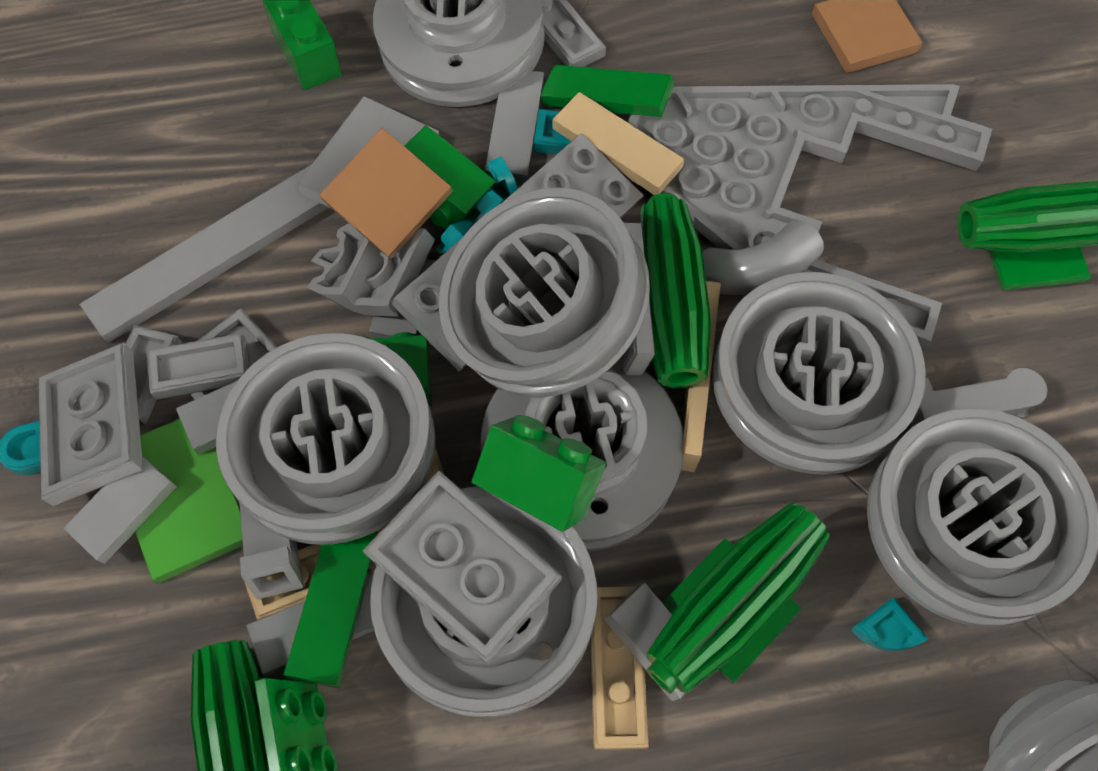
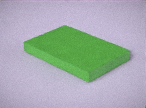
(198, 517)

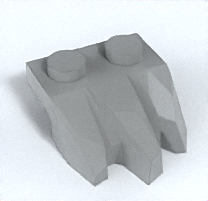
(364, 277)

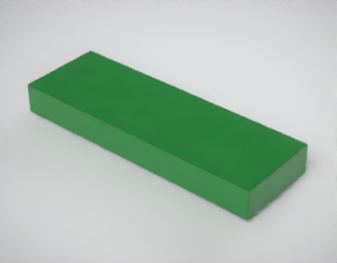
(613, 89)
(330, 613)

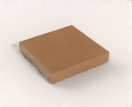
(866, 31)
(386, 193)

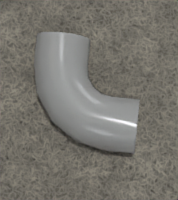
(745, 269)

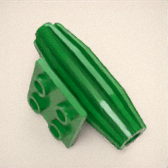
(1034, 232)
(676, 292)
(736, 601)
(253, 720)

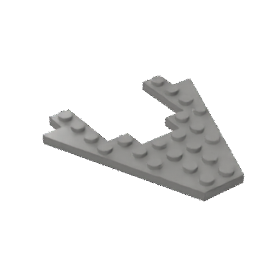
(748, 138)

